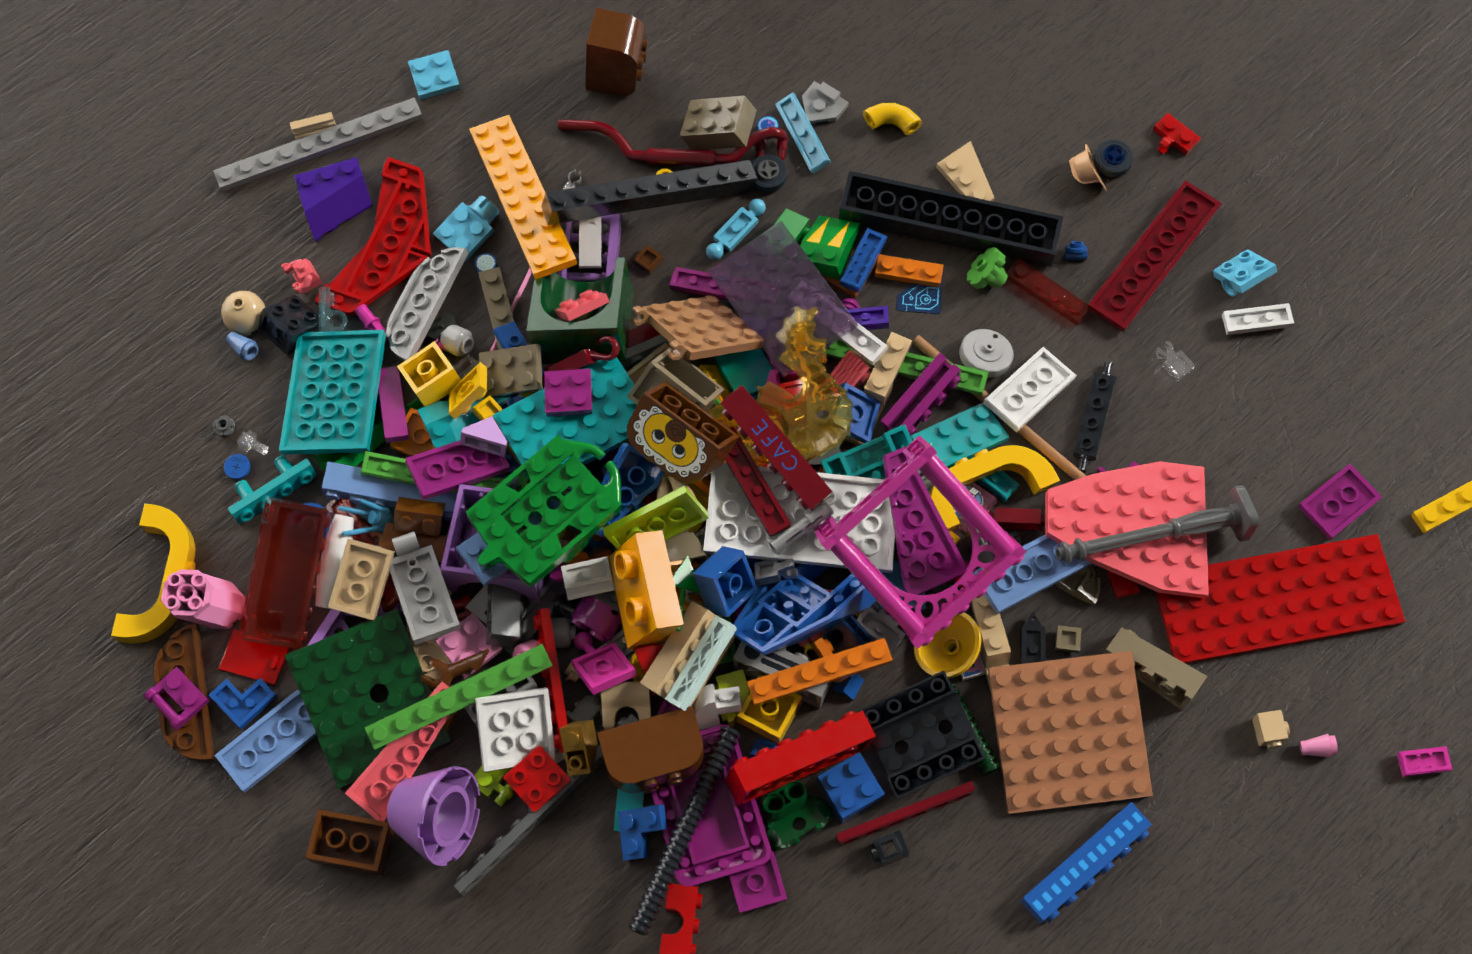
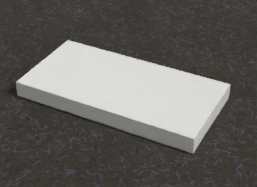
(1029, 389)

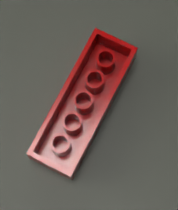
(799, 757)

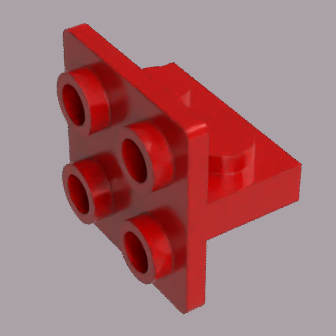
(537, 779)

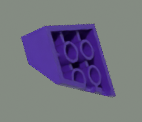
(332, 195)

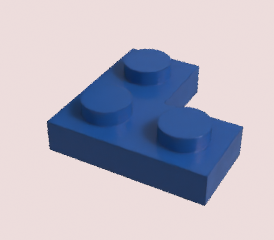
(245, 706)
(635, 825)

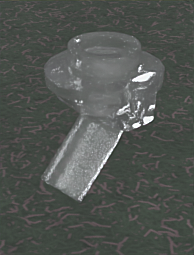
(248, 441)

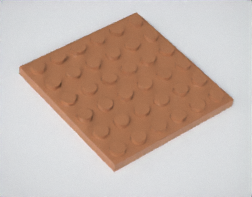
(1069, 732)

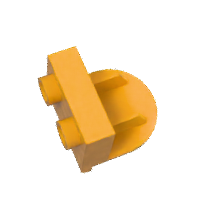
(647, 589)

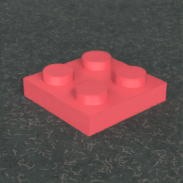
(587, 302)

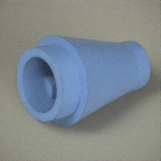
(242, 345)

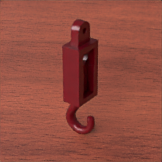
(586, 357)
(1019, 519)

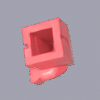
(304, 275)

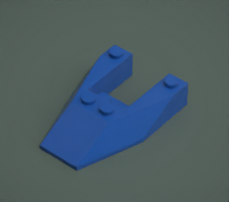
(797, 609)

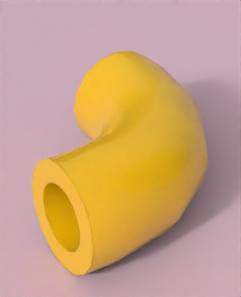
(892, 114)

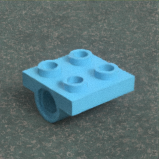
(1243, 272)

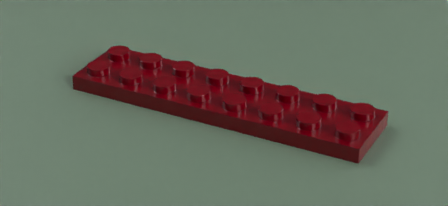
(1154, 256)

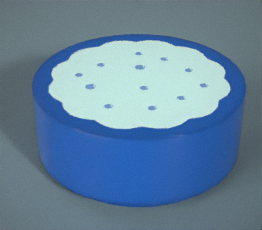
(485, 262)

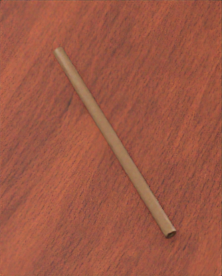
(1025, 431)

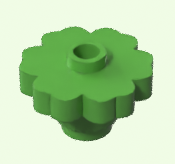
(988, 270)

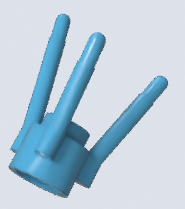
(376, 517)

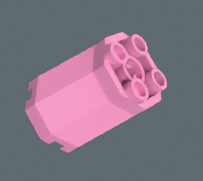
(203, 599)

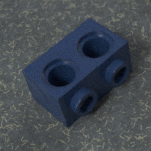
(853, 635)

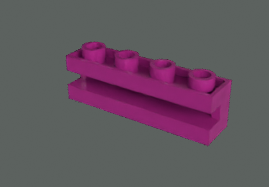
(923, 395)

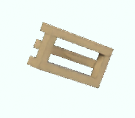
(312, 125)

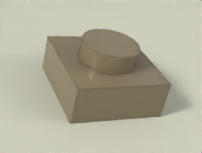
(1068, 639)

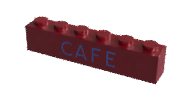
(777, 448)

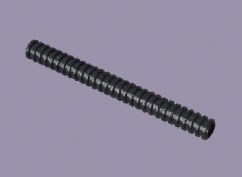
(684, 830)

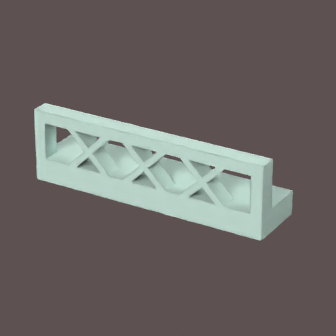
(701, 663)

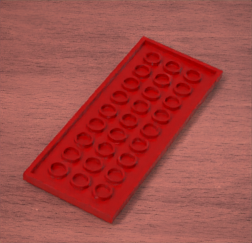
(1284, 600)

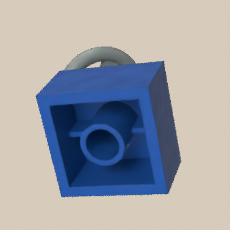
(723, 581)

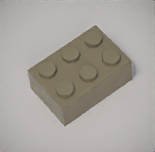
(718, 123)

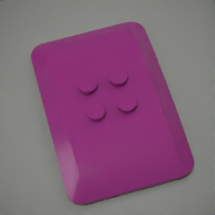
(727, 836)

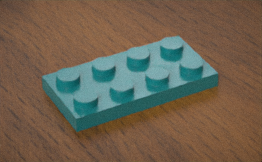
(964, 434)

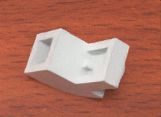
(715, 702)

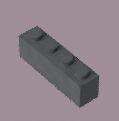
(503, 616)

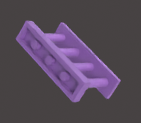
(611, 240)

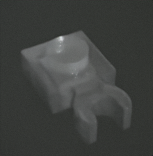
(1177, 363)

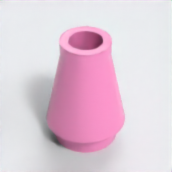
(1319, 746)

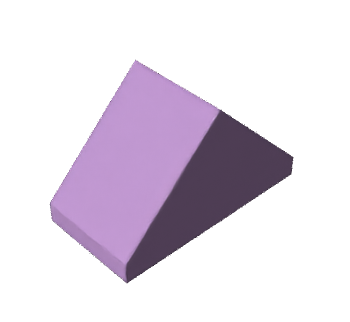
(485, 437)

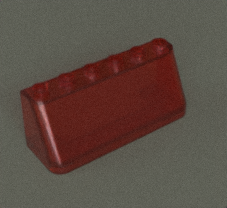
(284, 573)

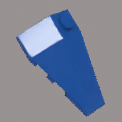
(637, 479)

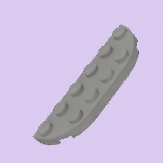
(422, 301)

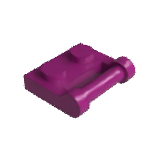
(184, 694)

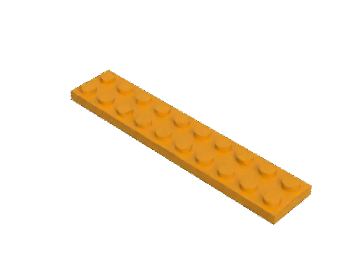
(522, 197)

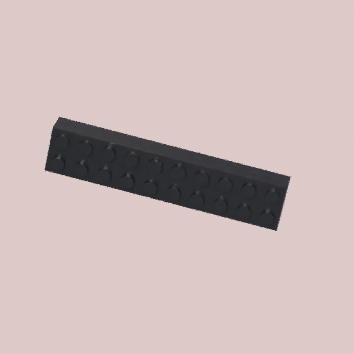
(950, 218)

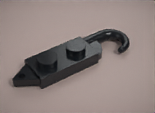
(1032, 641)

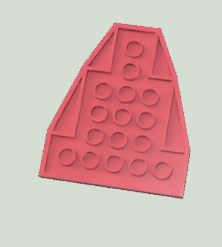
(1131, 501)

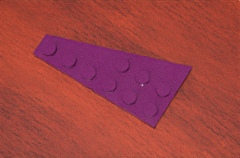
(922, 539)

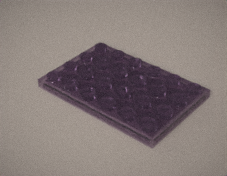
(770, 280)

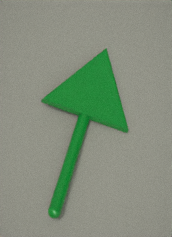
(685, 580)

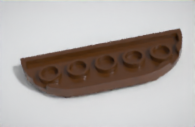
(185, 653)

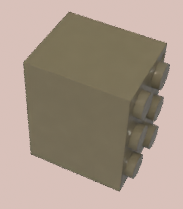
(681, 376)

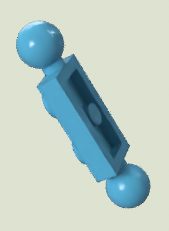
(735, 229)

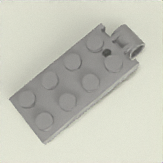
(422, 590)

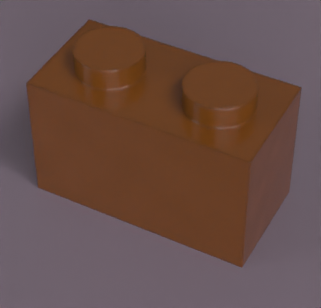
(418, 516)

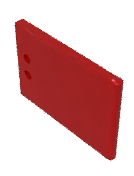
(253, 659)

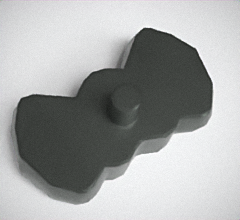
(436, 330)

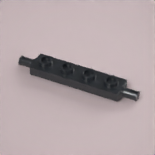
(1095, 416)

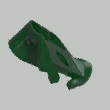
(813, 811)

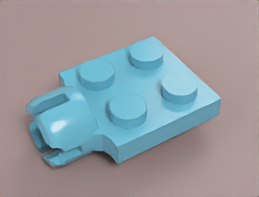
(468, 225)

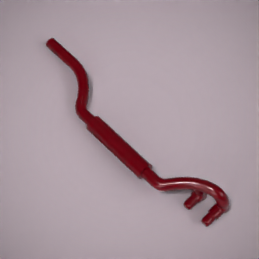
(682, 156)

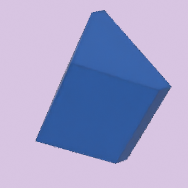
(849, 686)

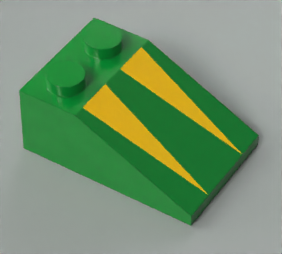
(830, 245)

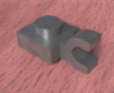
(771, 570)

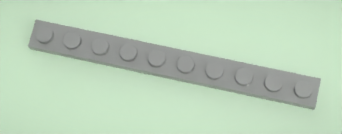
(317, 144)

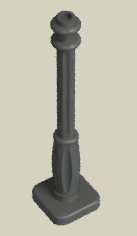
(1236, 512)

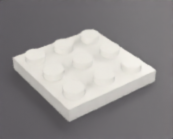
(513, 727)

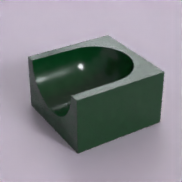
(565, 338)

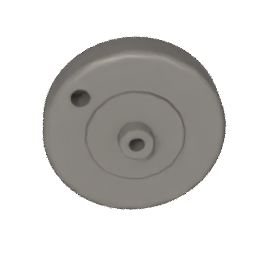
(986, 352)

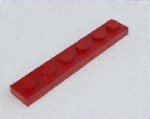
(543, 624)

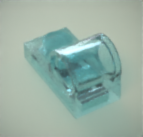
(326, 300)

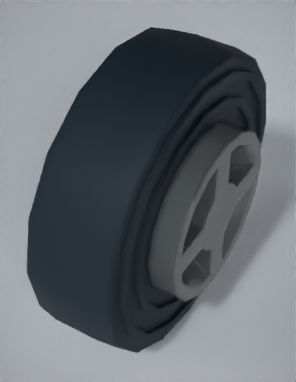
(774, 168)

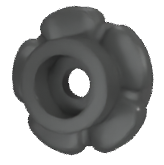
(224, 431)

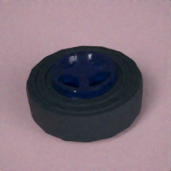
(1121, 158)

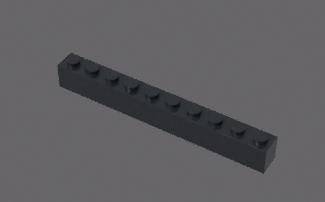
(648, 192)

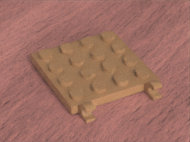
(698, 327)

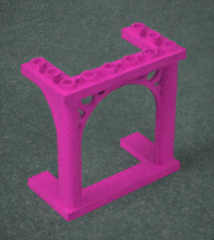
(917, 627)

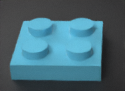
(434, 74)

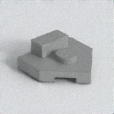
(823, 103)

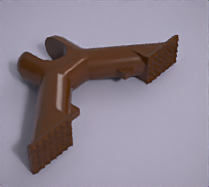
(452, 670)

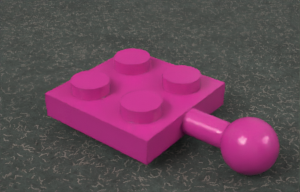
(601, 666)

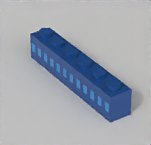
(1085, 863)

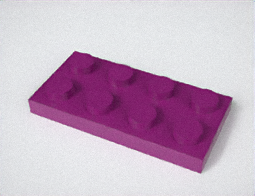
(452, 465)

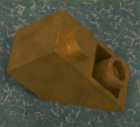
(579, 746)

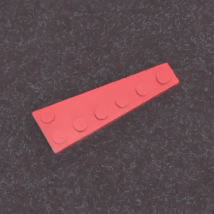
(393, 765)

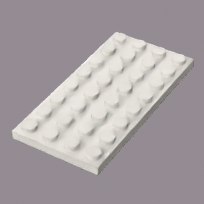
(736, 525)

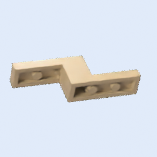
(884, 373)
(994, 642)

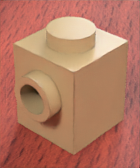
(1271, 729)

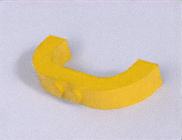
(1022, 460)
(158, 619)

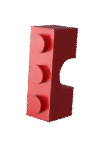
(683, 901)

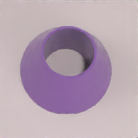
(436, 813)

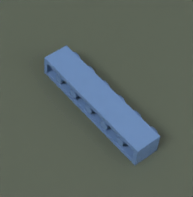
(348, 483)

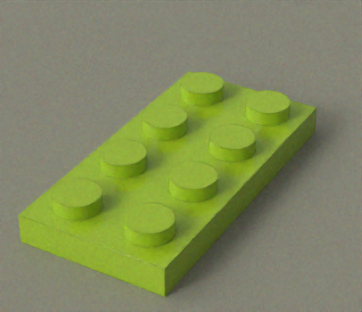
(669, 513)

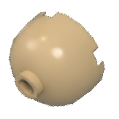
(242, 312)

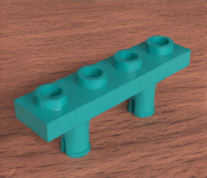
(281, 486)

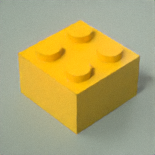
(429, 374)
(770, 718)

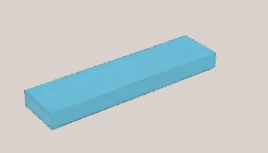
(803, 133)

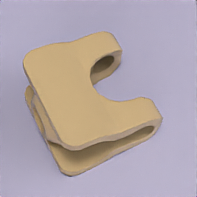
(624, 695)

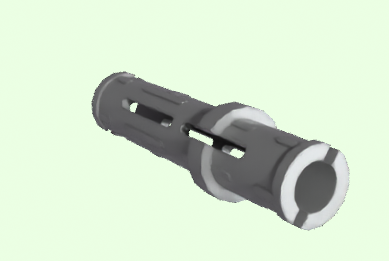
(808, 522)

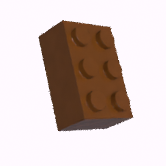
(349, 842)

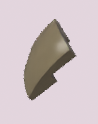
(685, 545)
(1082, 585)

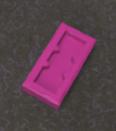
(1424, 761)

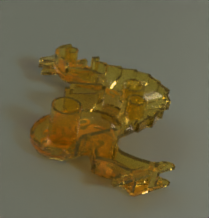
(798, 413)

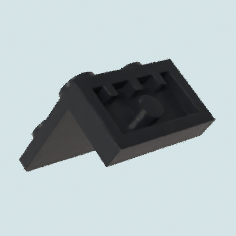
(287, 321)

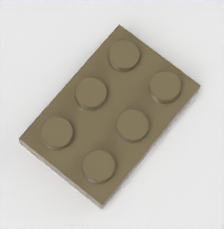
(513, 370)

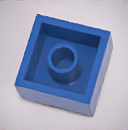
(850, 787)

